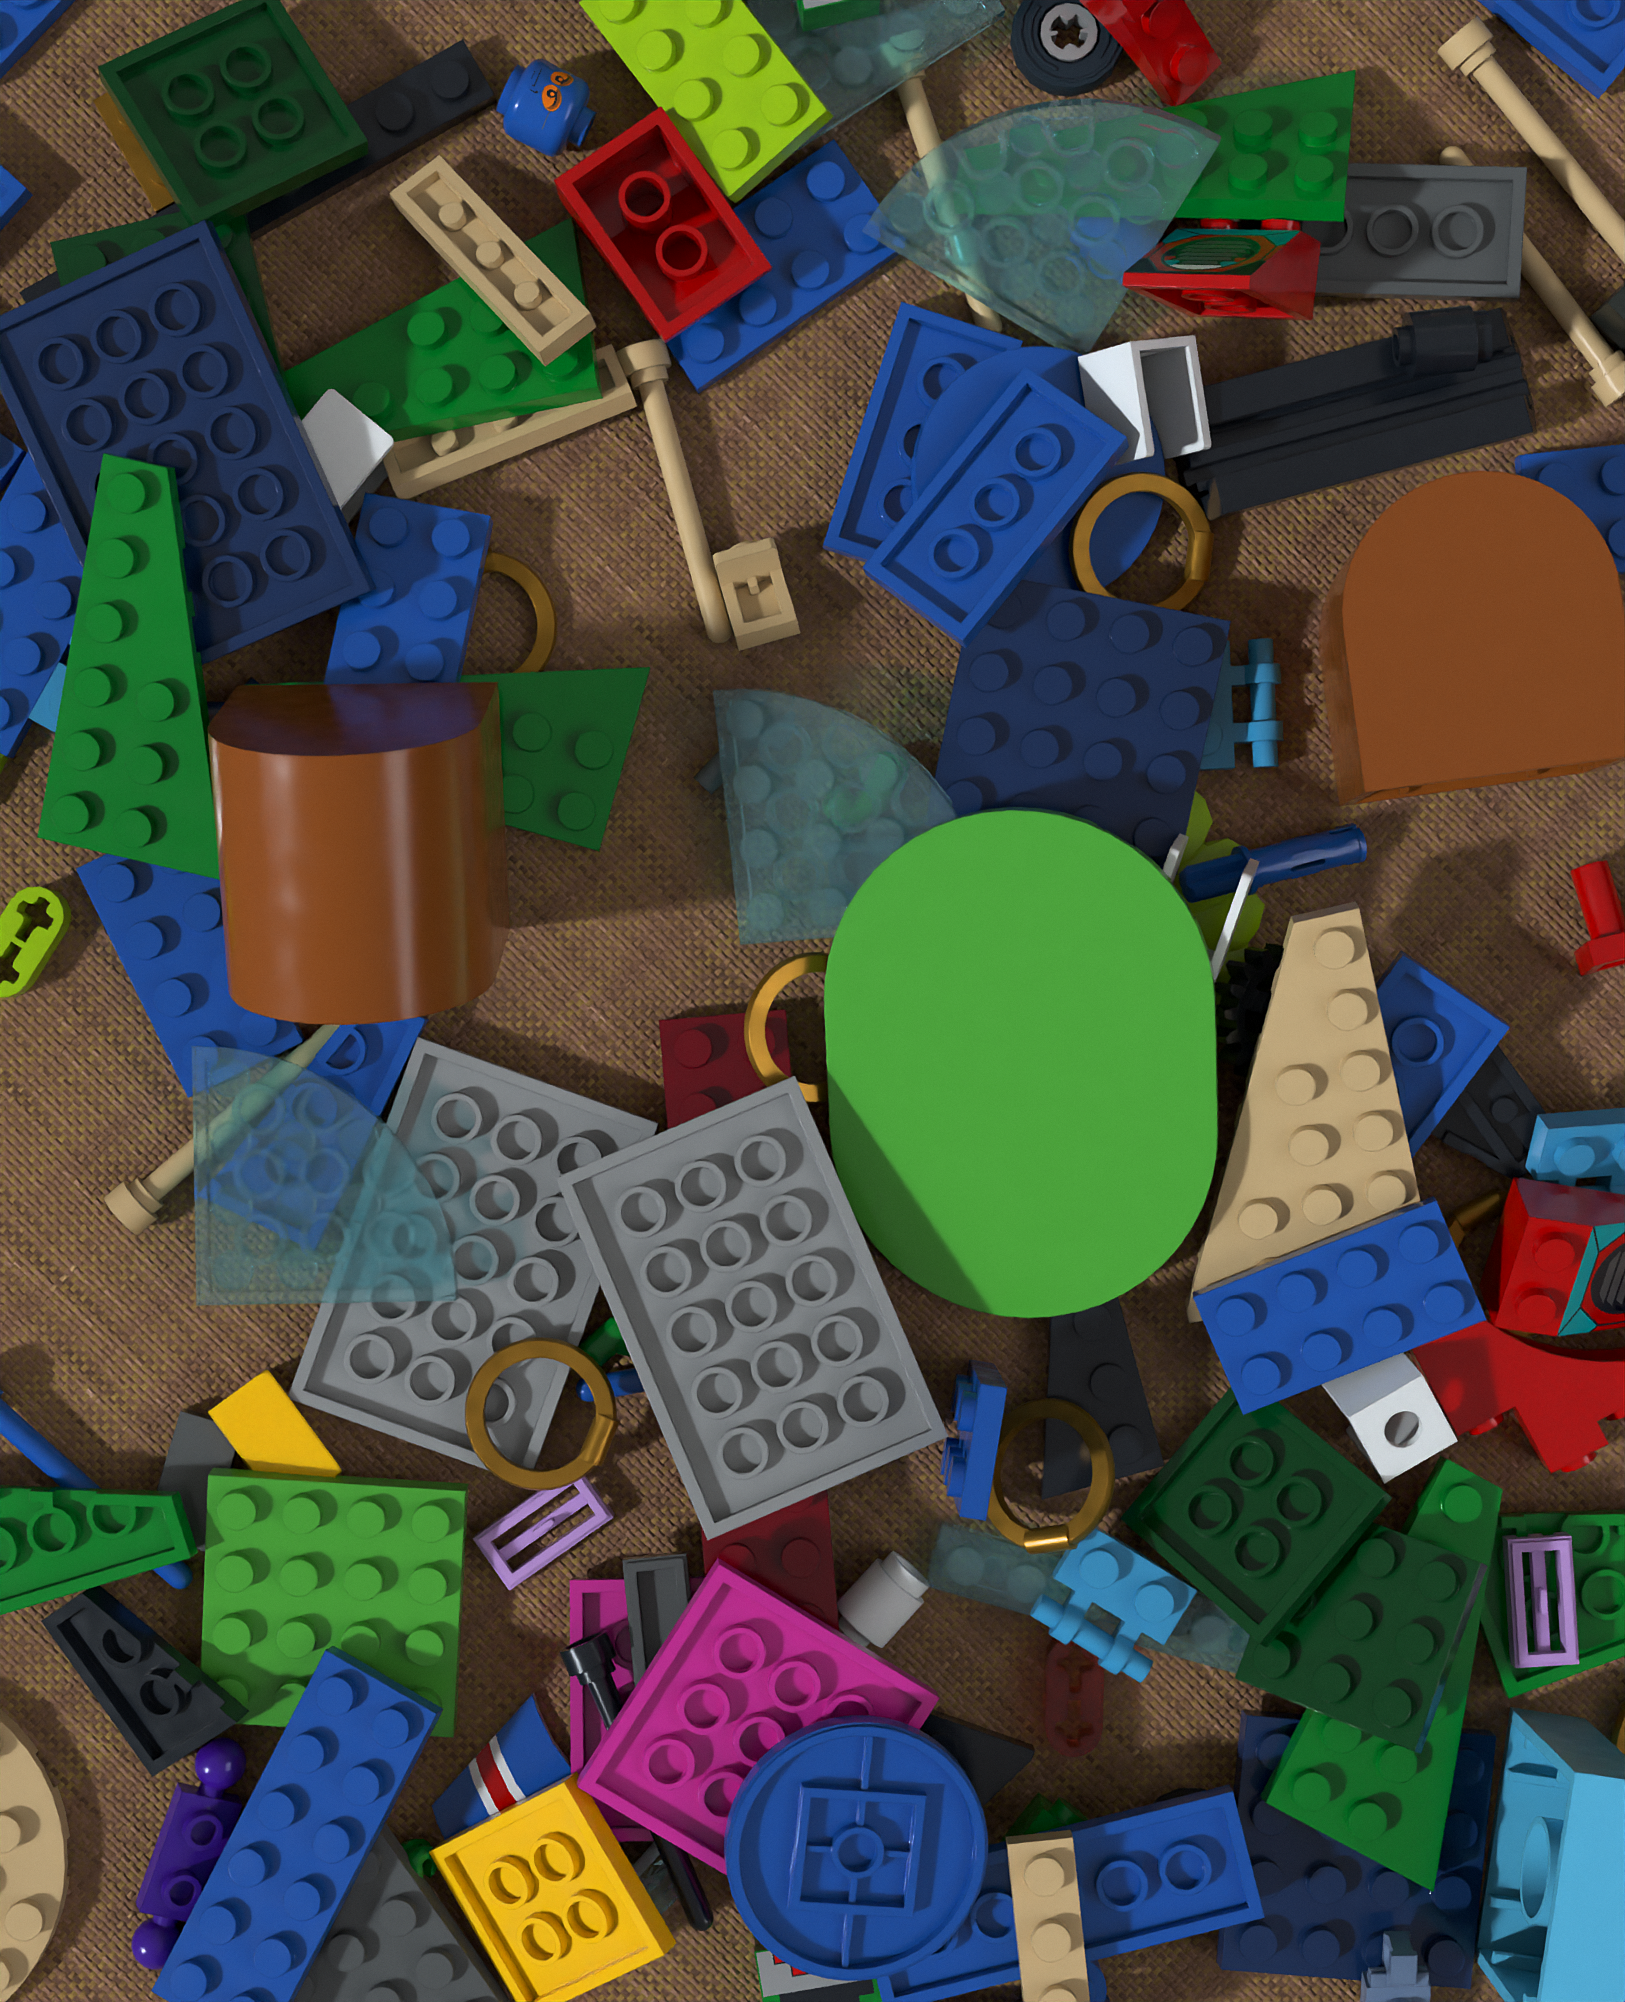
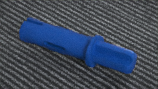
(1277, 862)

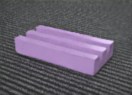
(497, 1558)
(1515, 1600)

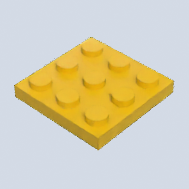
(552, 1895)

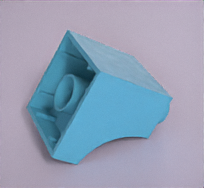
(1555, 1865)

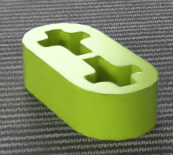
(41, 942)

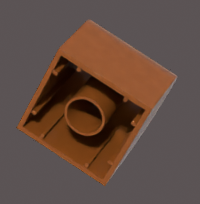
(1473, 643)
(360, 848)

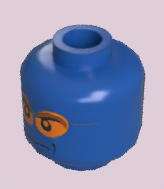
(546, 108)

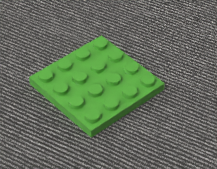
(326, 1566)

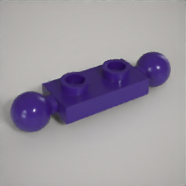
(188, 1849)

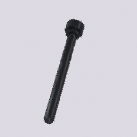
(593, 1664)

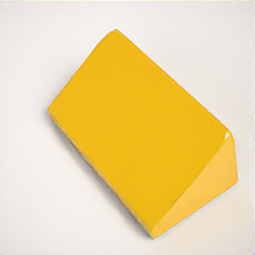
(271, 1431)

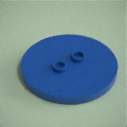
(1121, 527)
(855, 1848)

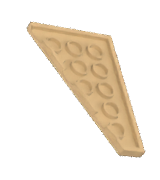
(1320, 1112)

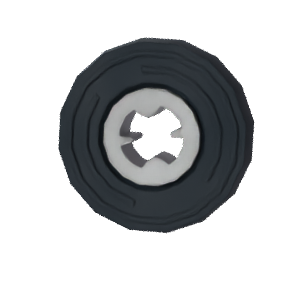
(1068, 69)

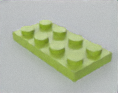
(717, 81)

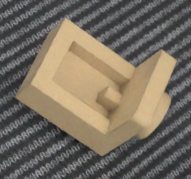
(755, 593)

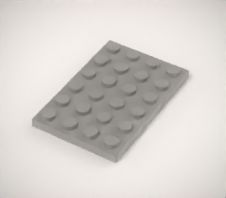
(493, 1160)
(751, 1307)

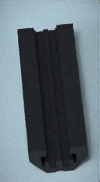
(1349, 422)

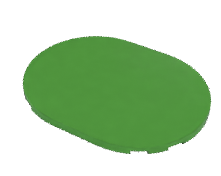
(1022, 1062)

